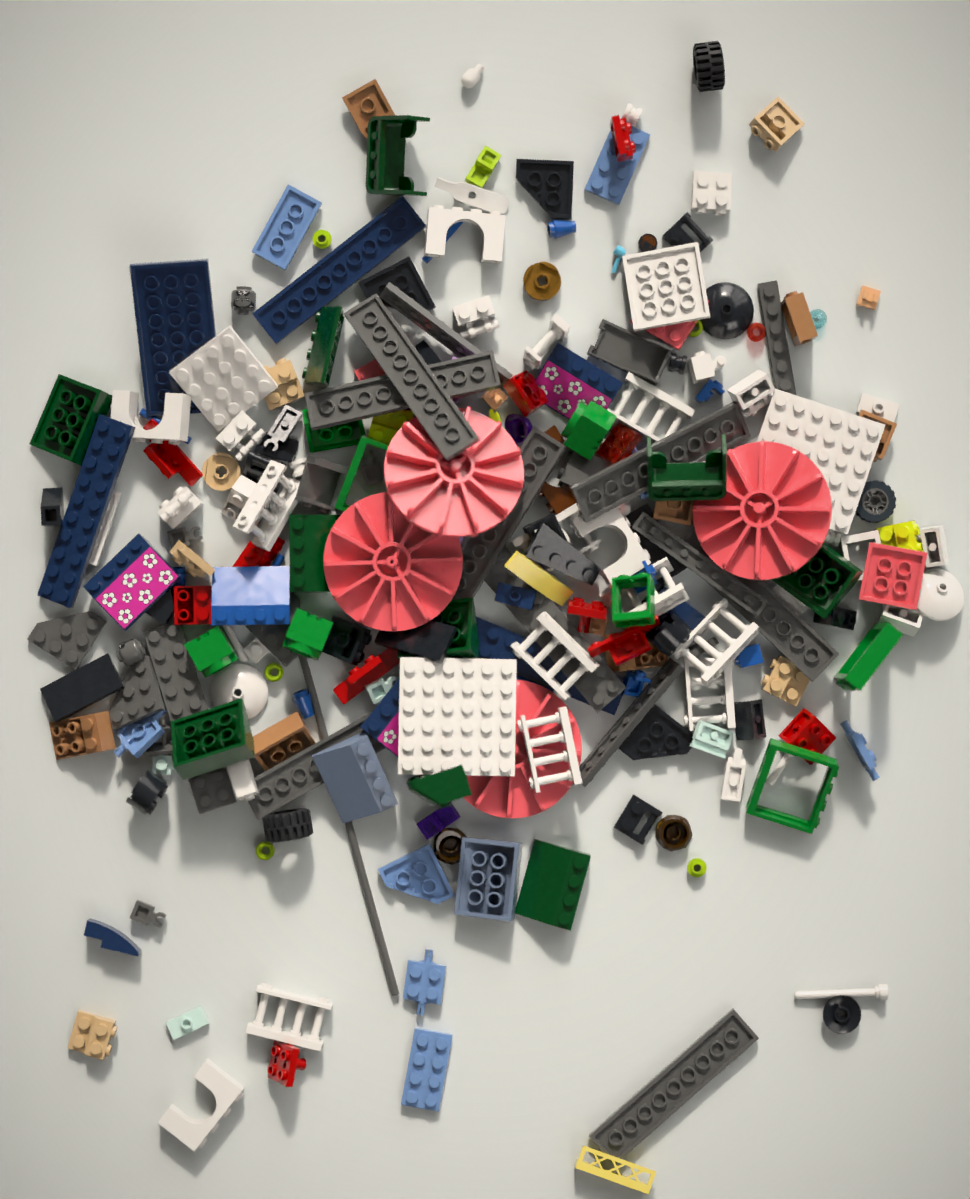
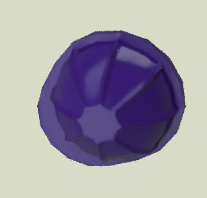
(518, 428)

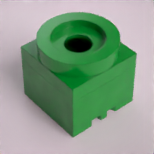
(587, 428)
(307, 634)
(212, 651)

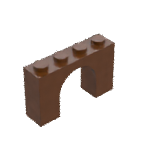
(557, 497)

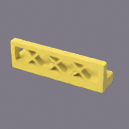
(613, 1176)

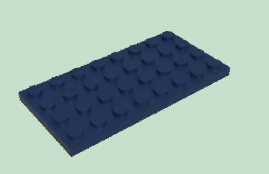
(171, 321)

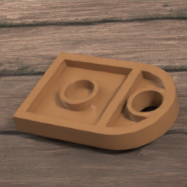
(367, 103)

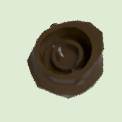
(673, 832)
(448, 845)

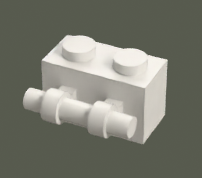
(474, 312)
(703, 368)
(751, 390)
(237, 432)
(179, 507)
(935, 545)
(901, 618)

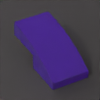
(438, 821)

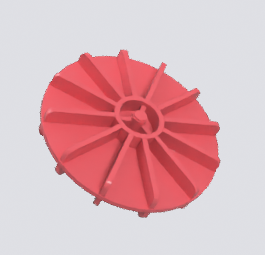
(456, 495)
(771, 512)
(389, 569)
(512, 794)

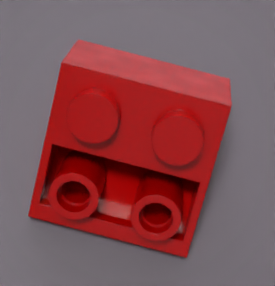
(525, 393)
(192, 605)

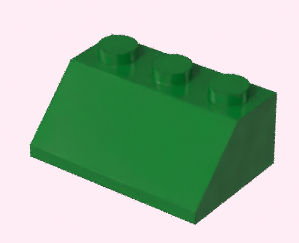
(333, 437)

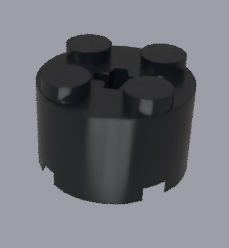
(669, 633)
(146, 792)

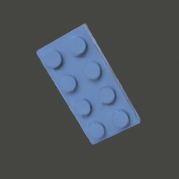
(611, 177)
(286, 227)
(426, 1069)

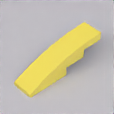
(539, 578)

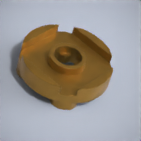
(537, 271)

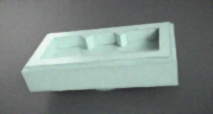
(187, 1022)

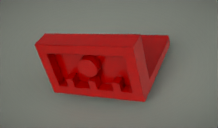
(808, 733)

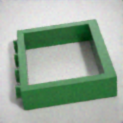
(340, 504)
(867, 656)
(782, 818)

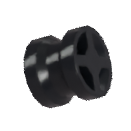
(677, 363)

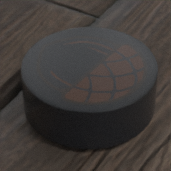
(647, 242)

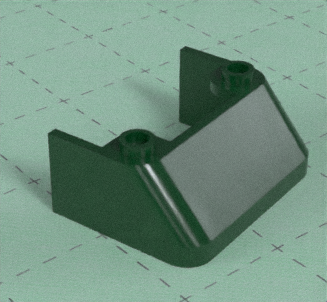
(387, 155)
(687, 480)
(441, 786)

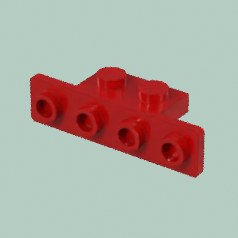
(171, 459)
(257, 556)
(625, 644)
(372, 670)

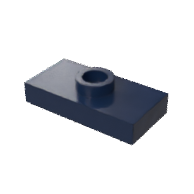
(515, 596)

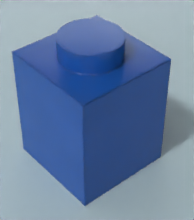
(749, 656)

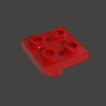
(586, 611)
(284, 1063)

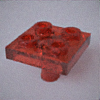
(619, 444)

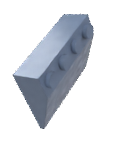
(355, 778)
(488, 878)

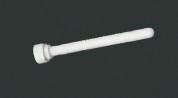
(879, 991)

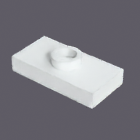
(878, 407)

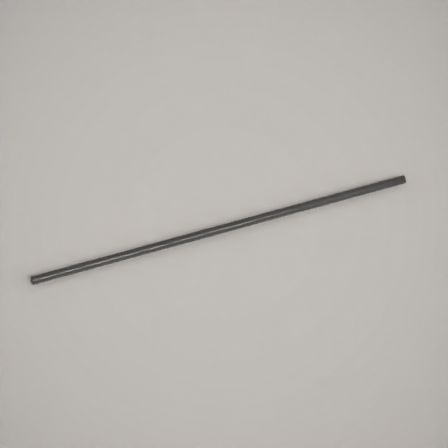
(353, 841)

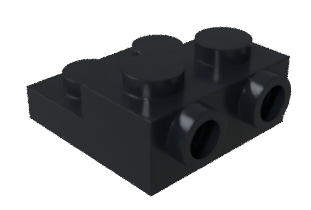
(347, 641)

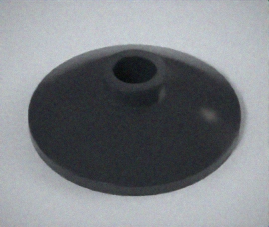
(848, 1021)

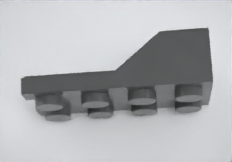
(630, 352)

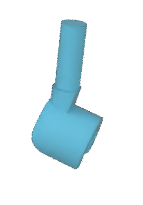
(619, 252)

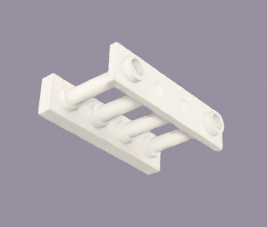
(557, 330)
(650, 392)
(571, 512)
(279, 513)
(664, 602)
(573, 650)
(722, 660)
(725, 699)
(568, 755)
(276, 1031)

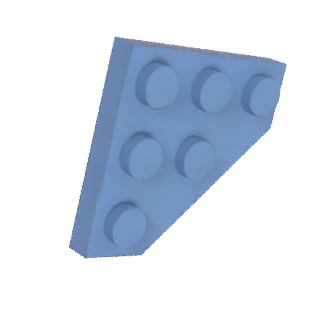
(418, 875)

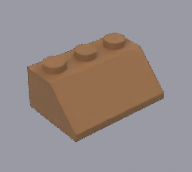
(282, 741)

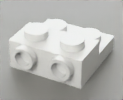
(711, 192)

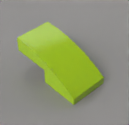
(483, 167)

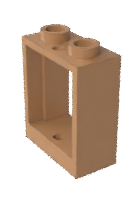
(798, 318)

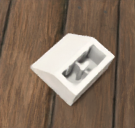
(238, 497)

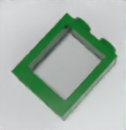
(635, 618)

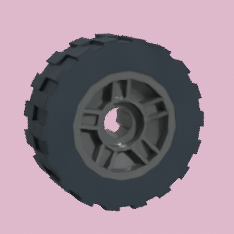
(883, 507)

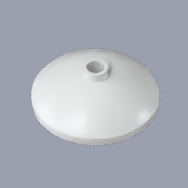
(940, 603)
(241, 677)

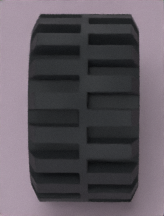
(708, 66)
(287, 825)

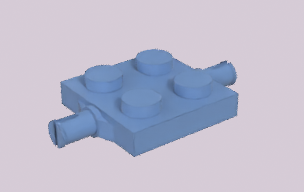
(140, 735)
(858, 744)
(424, 982)

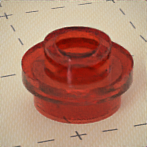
(762, 332)

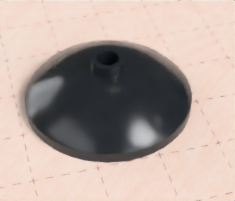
(732, 323)

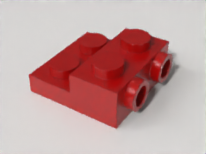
(620, 134)

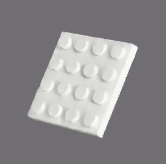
(666, 286)
(223, 378)

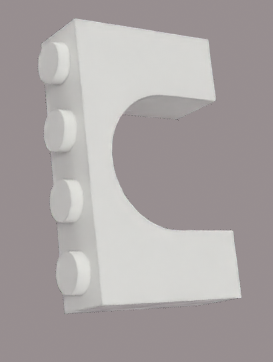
(489, 225)
(172, 427)
(633, 554)
(193, 1131)

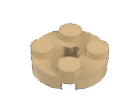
(213, 464)

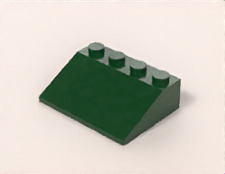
(324, 347)
(70, 419)
(306, 551)
(822, 581)
(462, 616)
(211, 739)
(552, 884)

